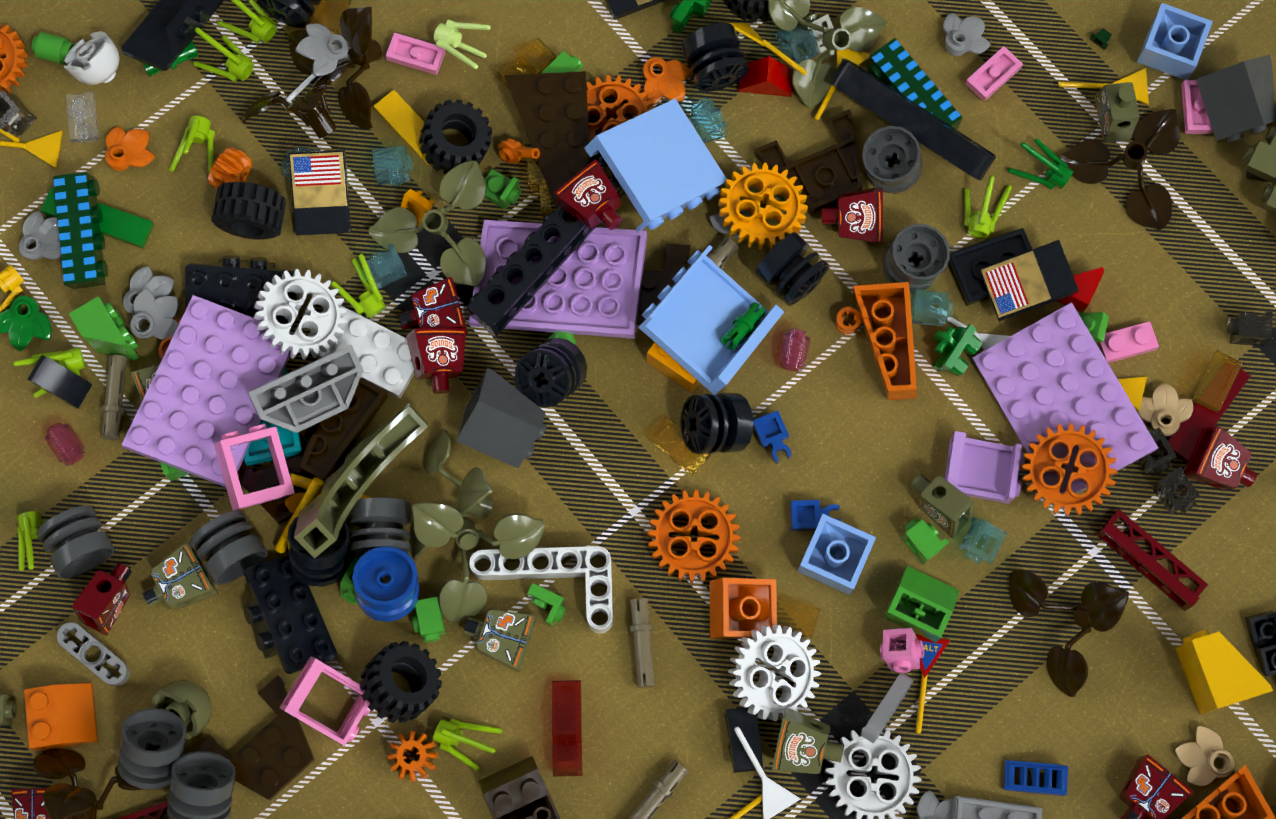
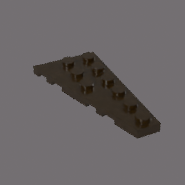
(555, 121)

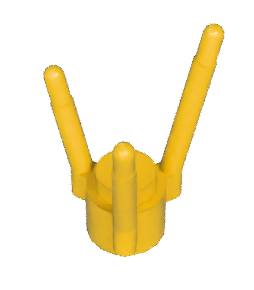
(10, 280)

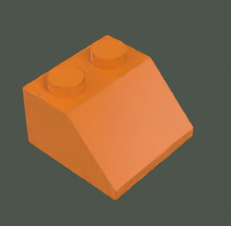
(741, 606)
(60, 716)

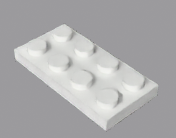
(379, 350)

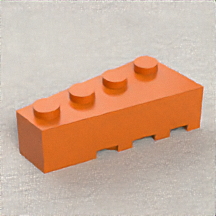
(888, 327)
(1233, 799)

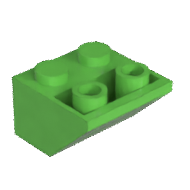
(104, 329)
(922, 604)

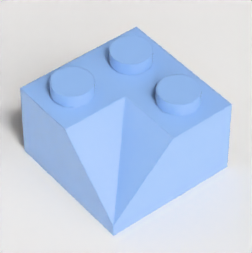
(1174, 41)
(836, 554)

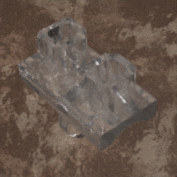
(82, 117)

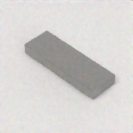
(985, 809)

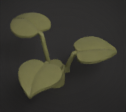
(857, 32)
(463, 261)
(473, 492)
(438, 522)

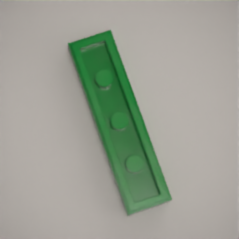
(115, 222)

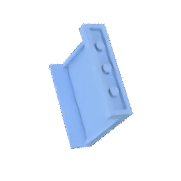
(660, 163)
(697, 315)

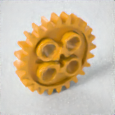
(770, 184)

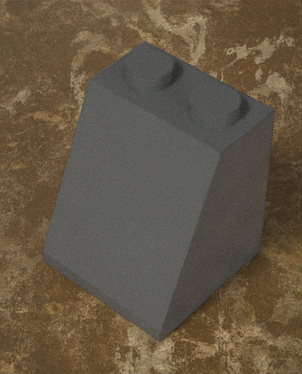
(1239, 98)
(501, 421)

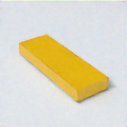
(402, 121)

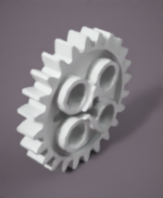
(277, 302)
(787, 648)
(871, 802)

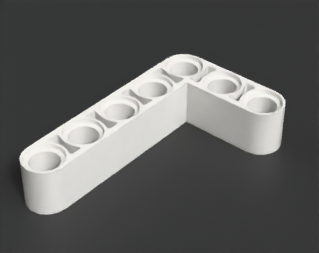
(556, 570)

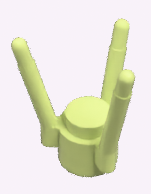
(447, 37)

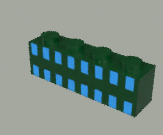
(902, 73)
(80, 230)

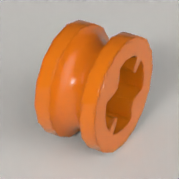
(856, 321)

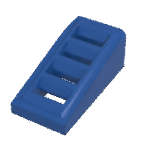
(1061, 780)

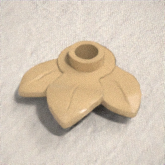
(1165, 405)
(1201, 757)

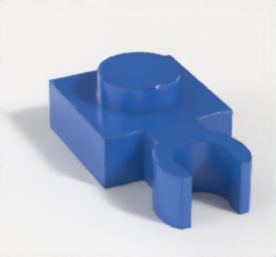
(771, 433)
(807, 514)

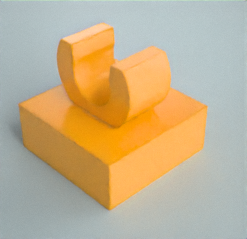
(417, 204)

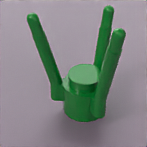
(1057, 171)

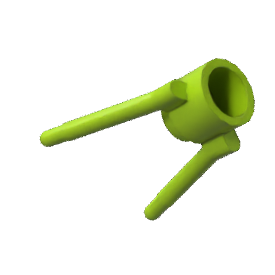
(261, 26)
(238, 63)
(196, 132)
(980, 224)
(370, 301)
(70, 359)
(28, 525)
(449, 734)

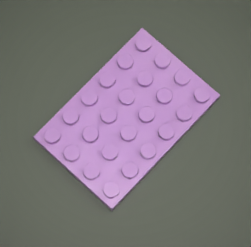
(588, 294)
(1060, 377)
(204, 390)

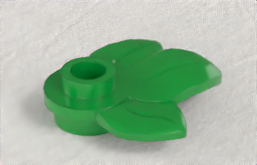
(24, 327)

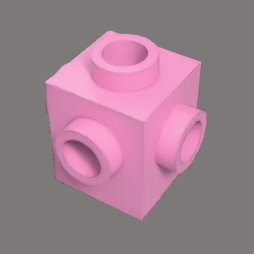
(901, 649)

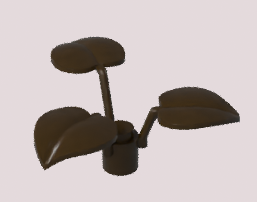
(356, 29)
(317, 117)
(1154, 132)
(1100, 609)
(70, 800)

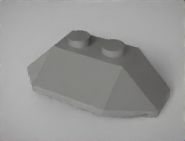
(309, 392)

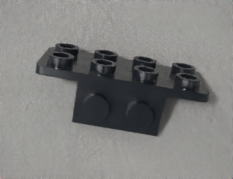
(168, 31)
(233, 283)
(286, 616)

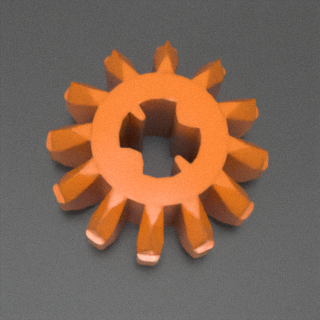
(230, 167)
(411, 746)

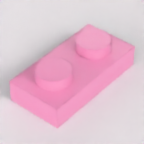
(415, 54)
(993, 74)
(1194, 111)
(1128, 342)

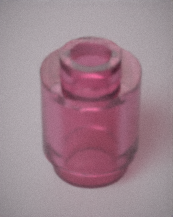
(794, 350)
(64, 443)

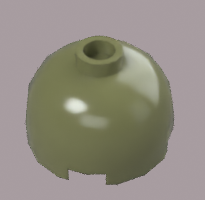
(186, 701)

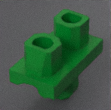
(951, 346)

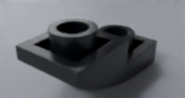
(59, 381)
(1263, 638)
(749, 726)

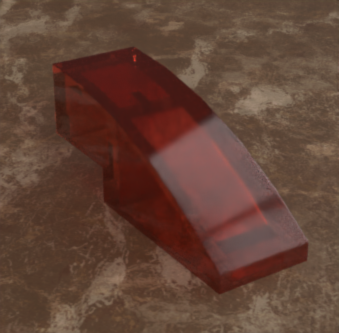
(567, 728)

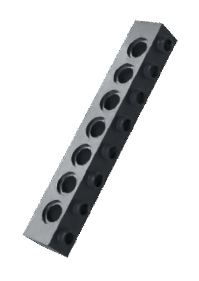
(497, 316)

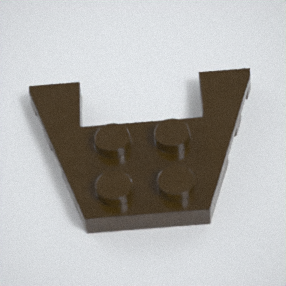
(825, 172)
(655, 281)
(268, 478)
(272, 755)

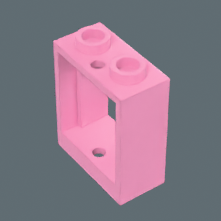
(230, 475)
(303, 685)

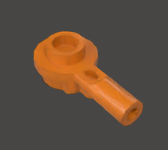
(512, 151)

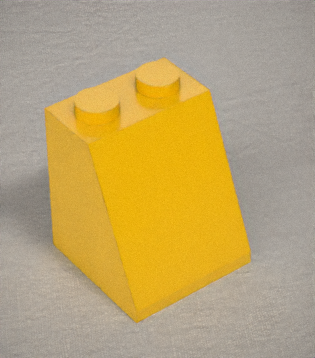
(1218, 672)

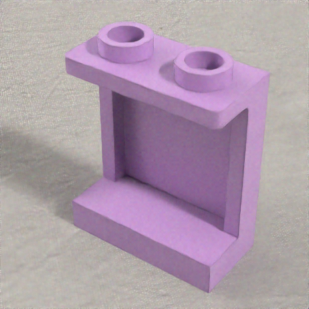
(984, 468)

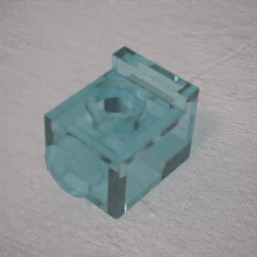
(798, 44)
(708, 120)
(386, 267)
(924, 314)
(991, 541)

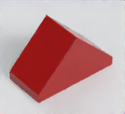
(768, 78)
(1087, 285)

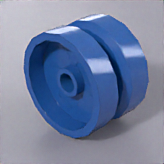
(386, 583)

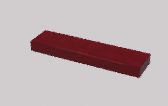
(1187, 436)

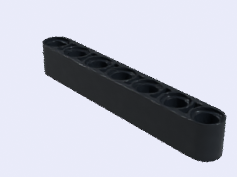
(905, 113)

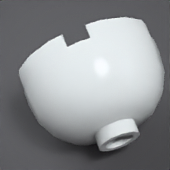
(93, 60)

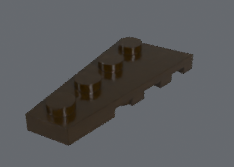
(340, 432)

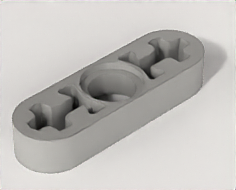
(72, 647)
(887, 707)

